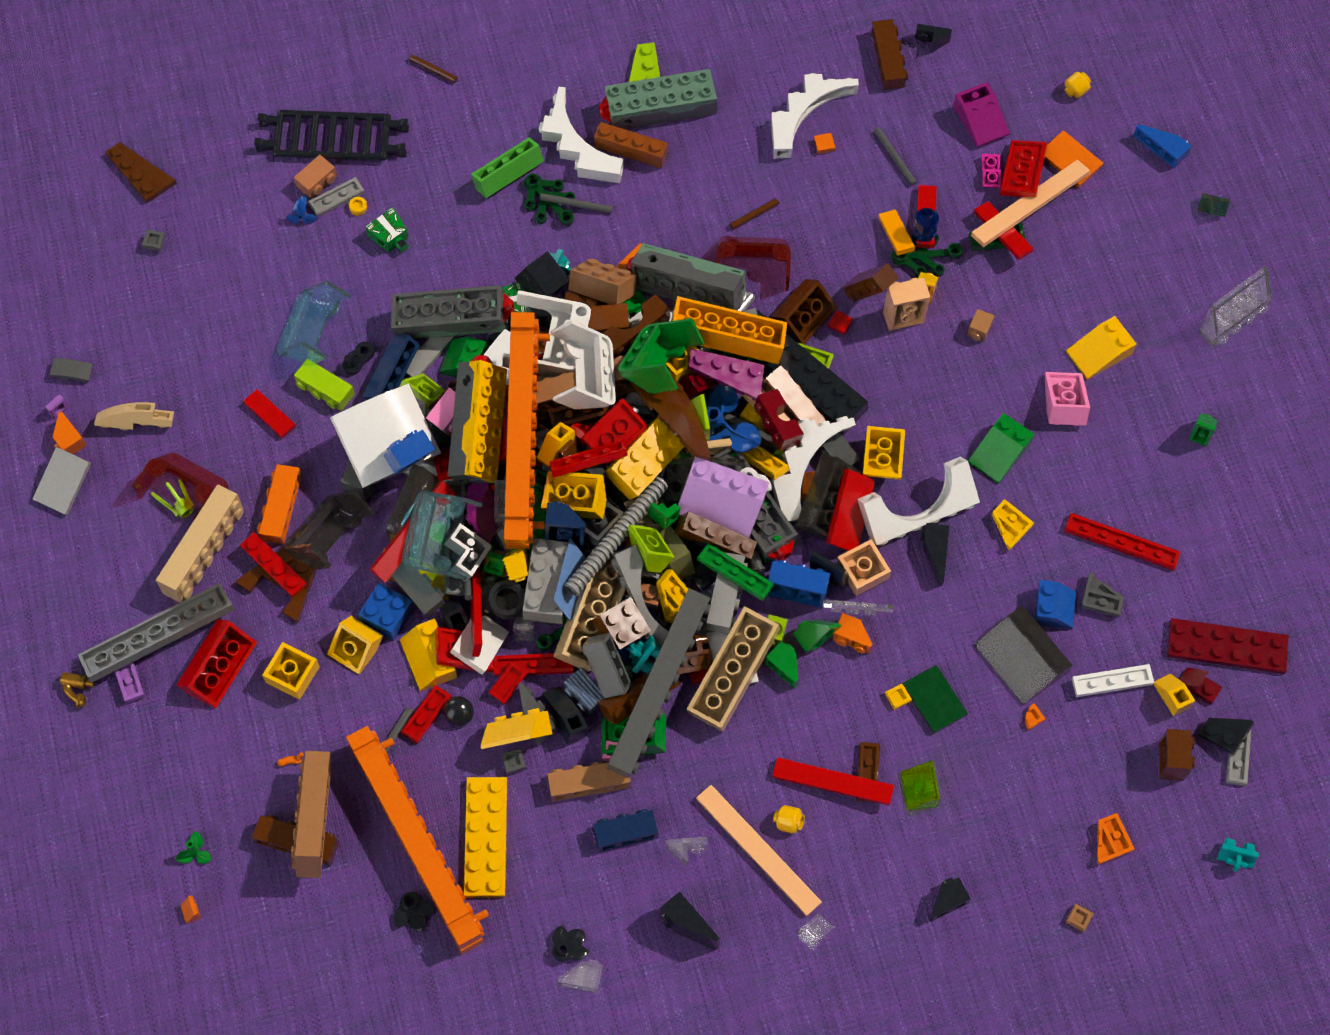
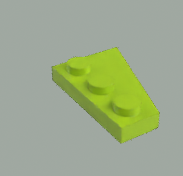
(645, 63)

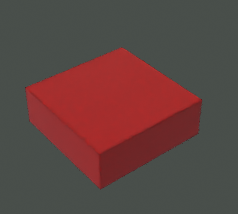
(840, 322)

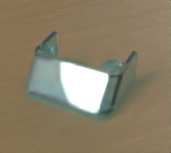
(308, 321)
(428, 531)

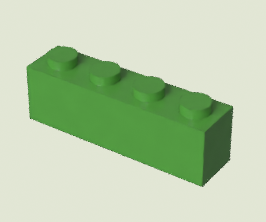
(507, 167)

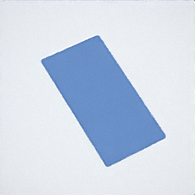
(571, 563)

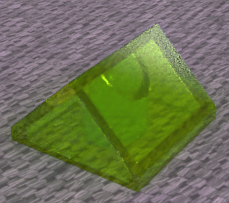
(921, 786)

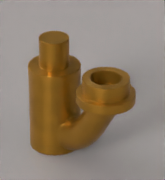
(76, 681)

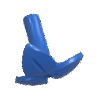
(300, 209)

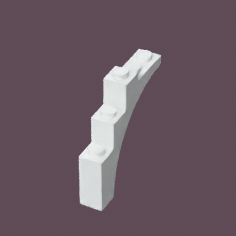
(799, 105)
(588, 161)
(788, 487)

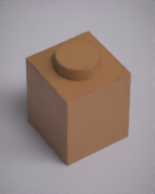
(980, 325)

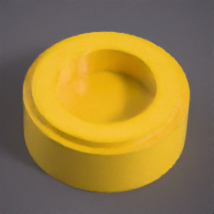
(357, 206)

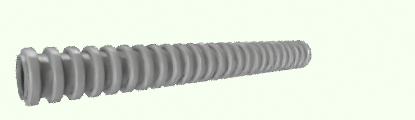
(615, 536)

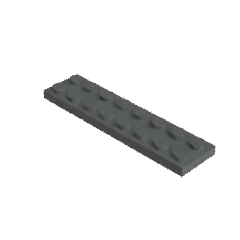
(155, 632)

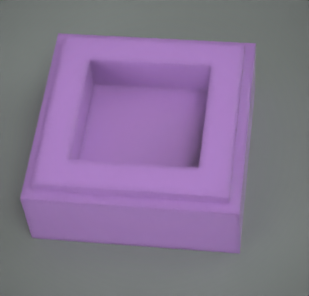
(56, 405)

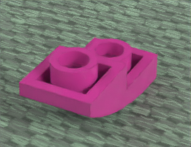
(991, 170)

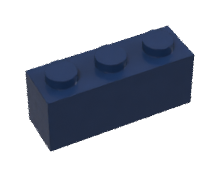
(625, 830)

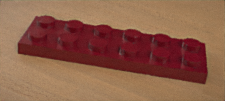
(1228, 646)

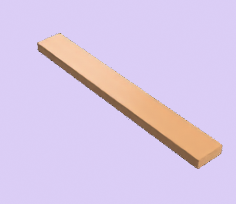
(1027, 205)
(759, 850)

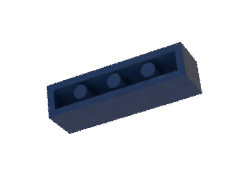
(392, 366)

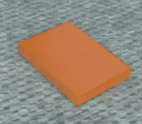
(1065, 150)

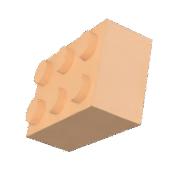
(906, 303)

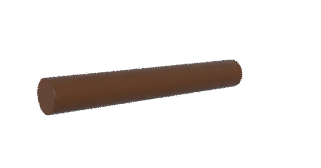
(433, 68)
(758, 211)

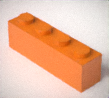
(280, 504)

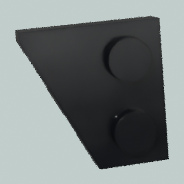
(1226, 732)

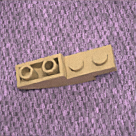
(126, 415)

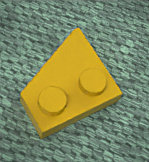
(1011, 523)
(671, 594)

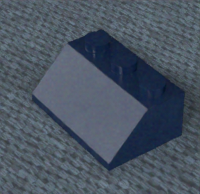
(564, 524)

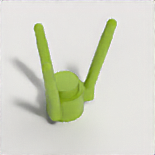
(182, 507)

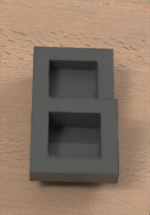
(70, 369)

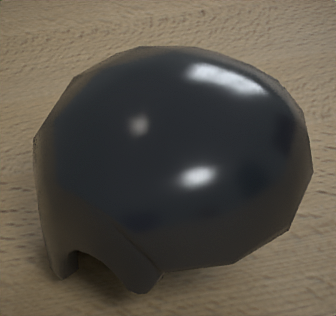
(458, 711)

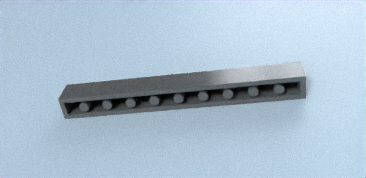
(658, 684)

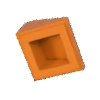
(190, 910)

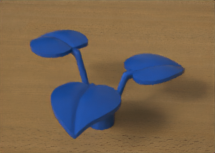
(725, 401)

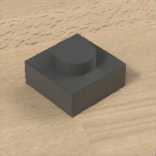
(154, 240)
(513, 761)

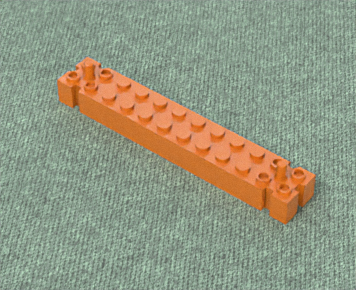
(520, 433)
(418, 844)

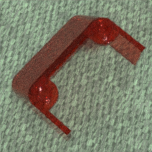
(756, 247)
(182, 468)

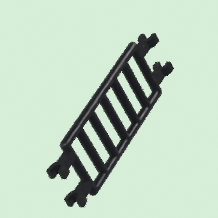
(388, 124)

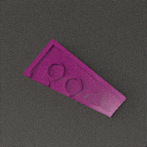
(731, 372)

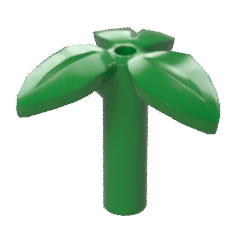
(193, 845)

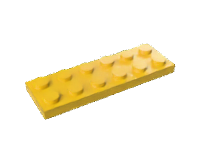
(485, 837)

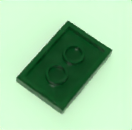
(935, 699)

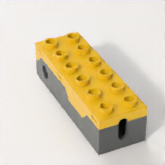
(477, 421)

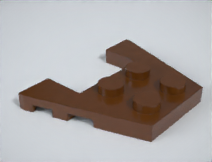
(295, 606)

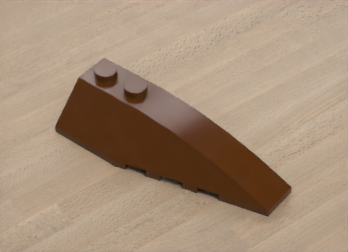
(678, 412)

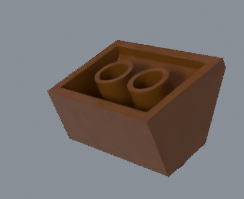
(805, 310)

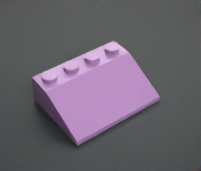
(723, 496)

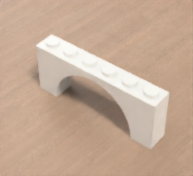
(957, 494)

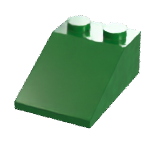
(1001, 448)
(613, 733)

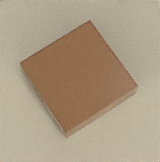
(1079, 917)

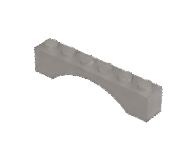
(630, 566)

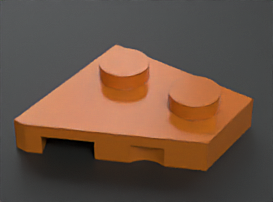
(1112, 839)

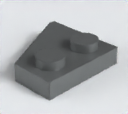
(1101, 598)

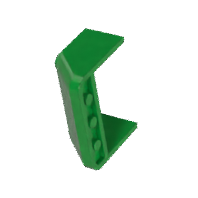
(651, 349)

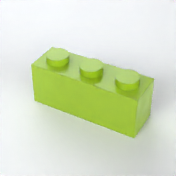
(324, 385)

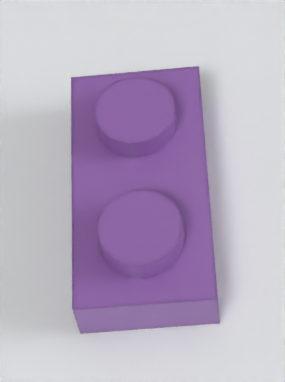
(130, 683)

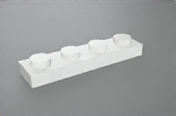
(1112, 680)

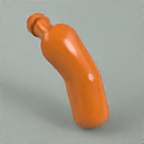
(290, 760)

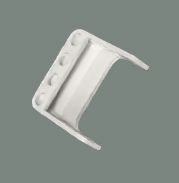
(562, 311)

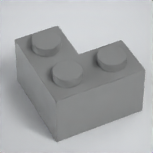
(469, 548)

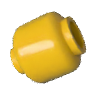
(1077, 84)
(789, 819)

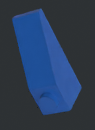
(1164, 144)

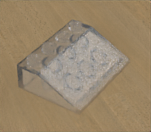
(1237, 308)

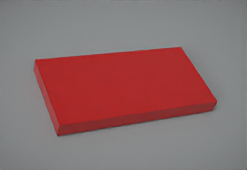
(1023, 168)
(847, 518)

